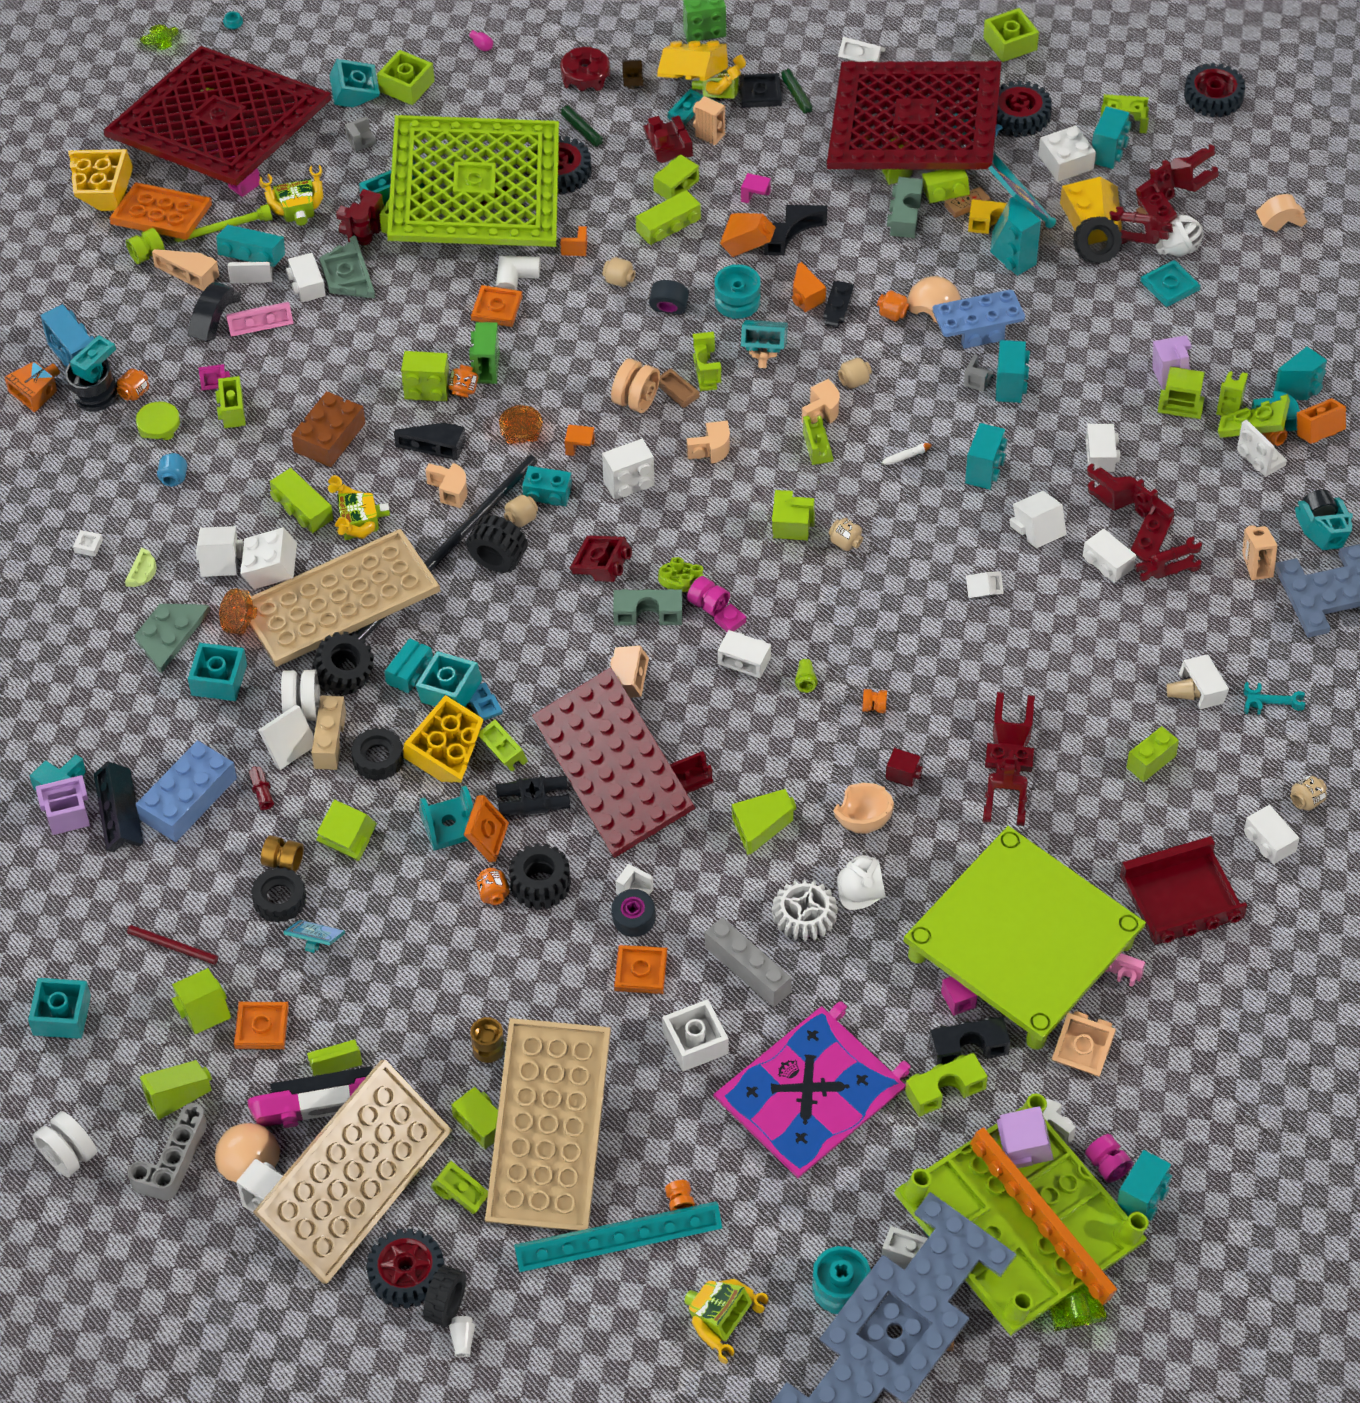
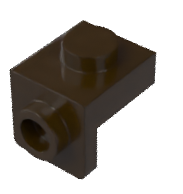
(632, 73)

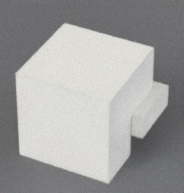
(1039, 518)
(218, 551)

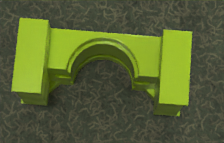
(1135, 105)
(709, 373)

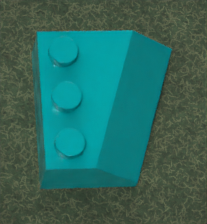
(1016, 237)

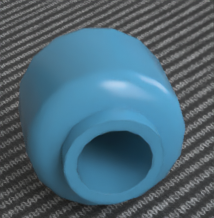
(172, 469)

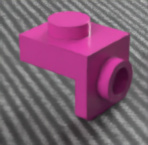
(210, 374)

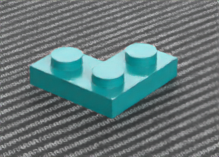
(685, 106)

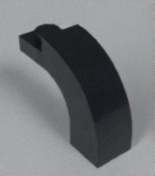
(209, 310)

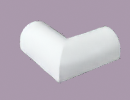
(515, 267)

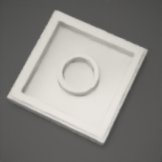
(287, 737)

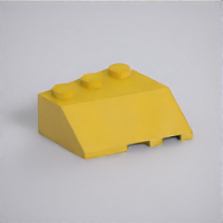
(693, 60)
(100, 176)
(1090, 199)
(444, 741)

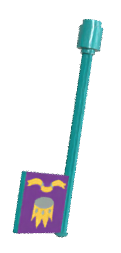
(1017, 189)

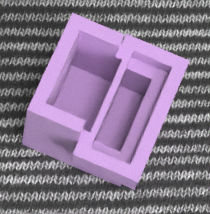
(1170, 353)
(64, 804)
(1025, 1137)

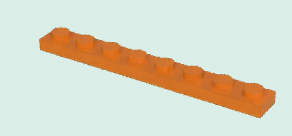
(1043, 1216)

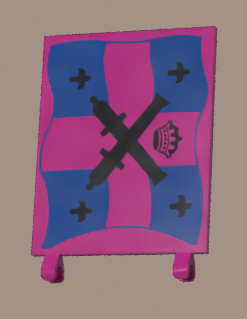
(811, 1090)

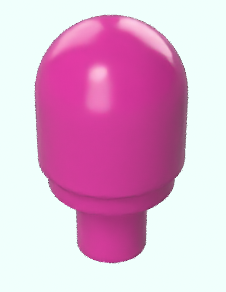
(481, 40)

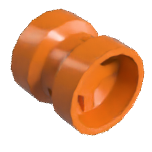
(874, 701)
(679, 1195)

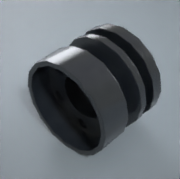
(96, 395)

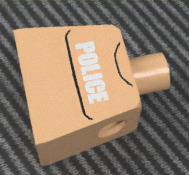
(1259, 543)

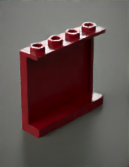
(1181, 891)

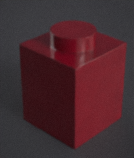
(903, 767)

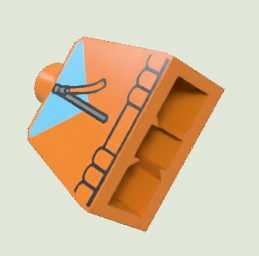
(33, 384)

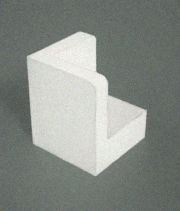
(984, 584)
(634, 879)

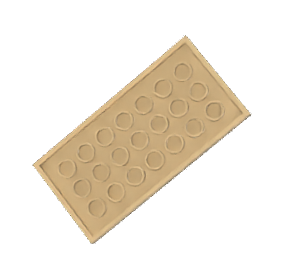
(340, 596)
(548, 1125)
(352, 1171)

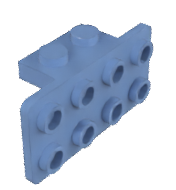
(979, 318)

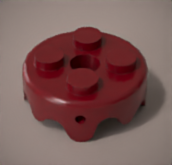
(585, 77)

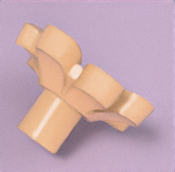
(762, 357)

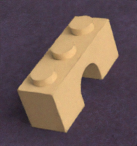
(327, 732)

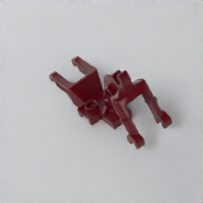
(1157, 192)
(1158, 518)
(1009, 757)

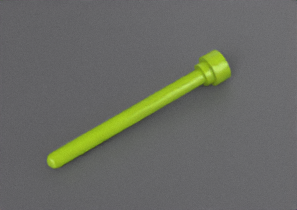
(261, 214)

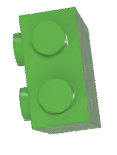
(704, 19)
(485, 352)

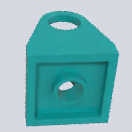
(434, 815)

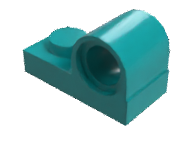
(88, 361)

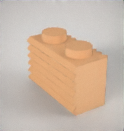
(709, 120)

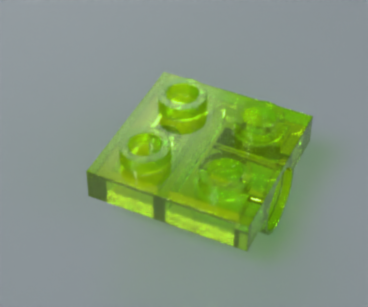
(1077, 1310)

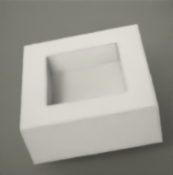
(87, 543)

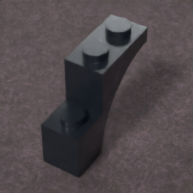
(797, 220)

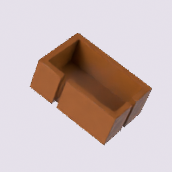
(328, 429)

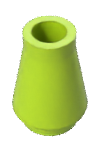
(805, 677)

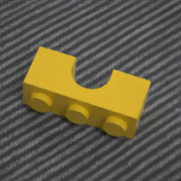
(984, 215)

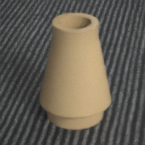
(1183, 689)

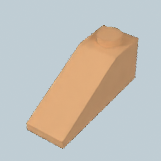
(187, 266)

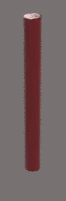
(172, 944)

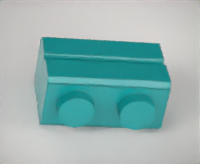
(408, 665)

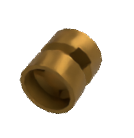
(282, 854)
(487, 1039)

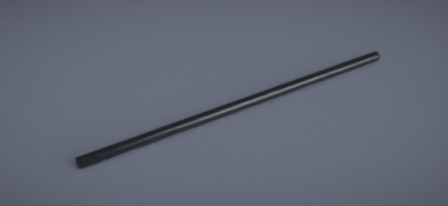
(459, 534)

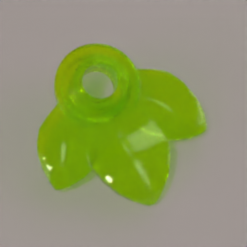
(160, 36)

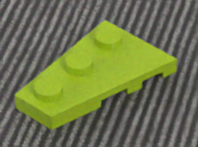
(1265, 419)

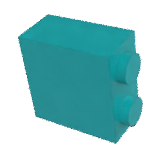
(764, 335)

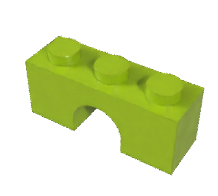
(962, 1073)

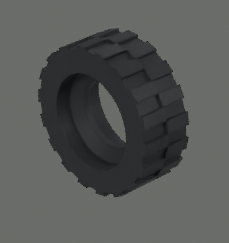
(1081, 240)
(374, 738)
(272, 879)
(444, 1296)

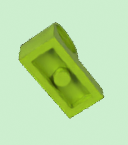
(457, 1184)

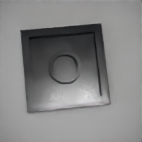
(760, 90)

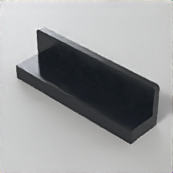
(117, 806)

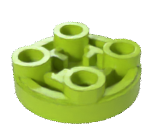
(158, 420)
(679, 574)

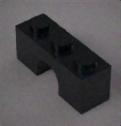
(987, 1034)

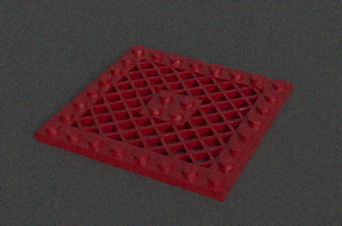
(218, 115)
(915, 115)

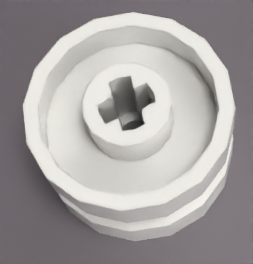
(303, 695)
(64, 1144)

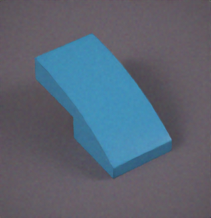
(484, 703)

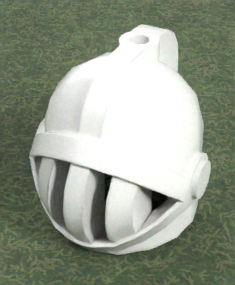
(1179, 241)
(860, 883)

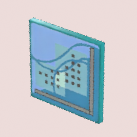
(314, 934)

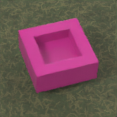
(730, 618)

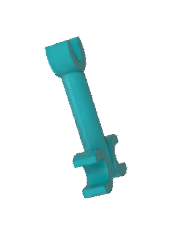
(1256, 699)

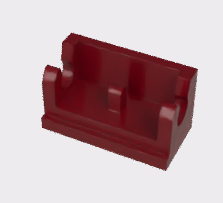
(693, 772)

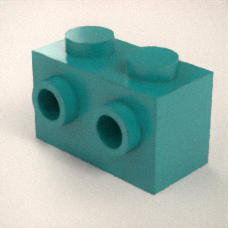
(547, 485)

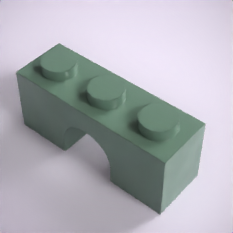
(904, 215)
(630, 603)

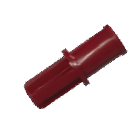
(261, 788)

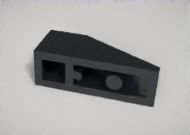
(433, 439)

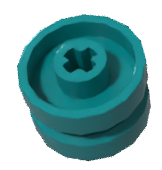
(737, 291)
(837, 1276)

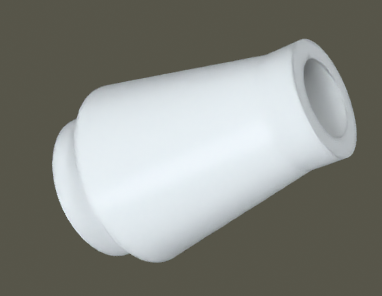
(462, 1334)

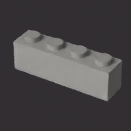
(748, 962)

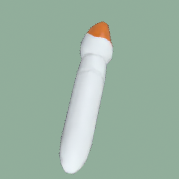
(919, 449)

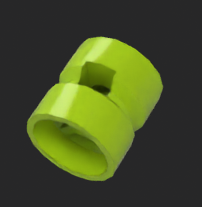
(141, 247)

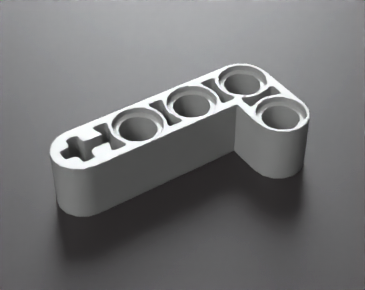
(174, 1150)

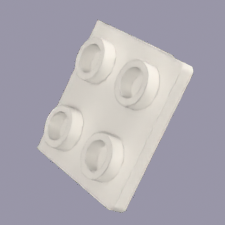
(1259, 450)

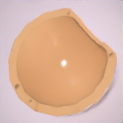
(930, 292)
(864, 808)
(243, 1145)

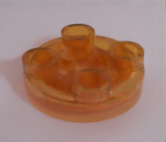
(520, 424)
(236, 611)

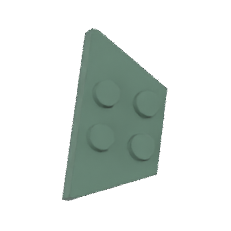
(346, 271)
(169, 630)

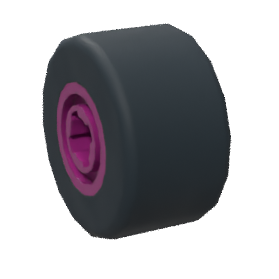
(669, 297)
(637, 921)

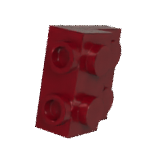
(602, 557)

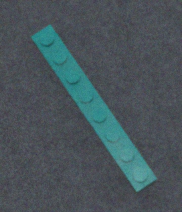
(618, 1236)

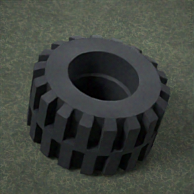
(496, 544)
(347, 647)
(539, 892)

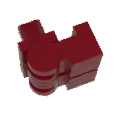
(668, 139)
(361, 218)

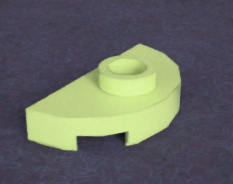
(142, 569)

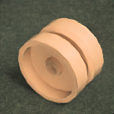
(635, 385)

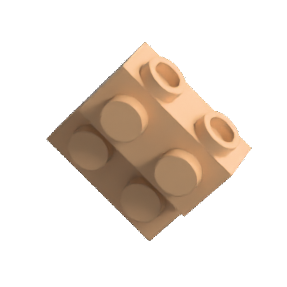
(1084, 1043)

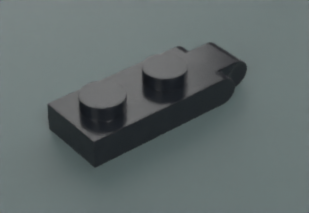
(838, 303)

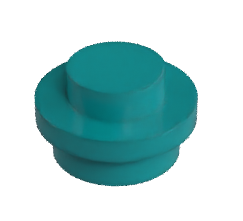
(232, 20)

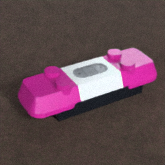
(306, 1097)

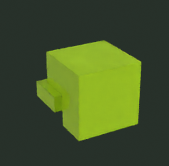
(1182, 393)
(792, 516)
(346, 830)
(201, 1001)

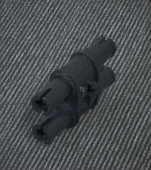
(539, 787)

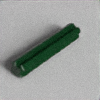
(796, 91)
(581, 125)

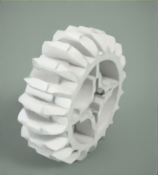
(795, 901)

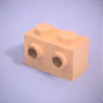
(630, 668)

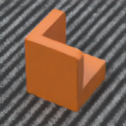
(575, 246)
(578, 436)

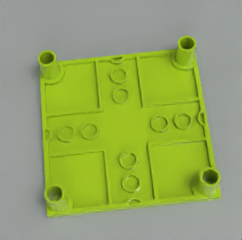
(1024, 934)
(1037, 1274)

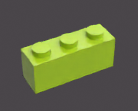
(668, 217)
(301, 500)

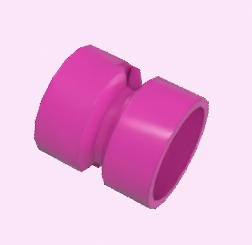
(706, 594)
(1111, 1160)

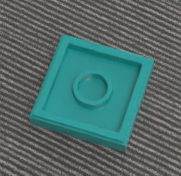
(1170, 283)

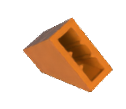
(746, 232)

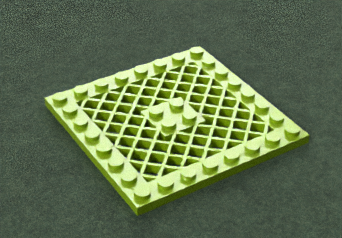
(474, 181)

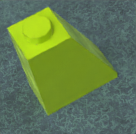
(762, 818)
(175, 1087)

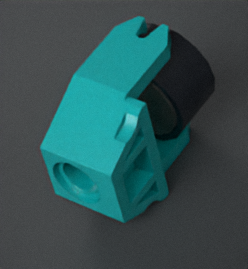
(1319, 514)

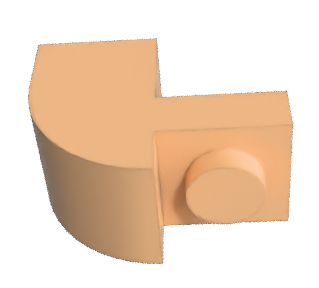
(1279, 211)
(824, 402)
(713, 445)
(451, 483)

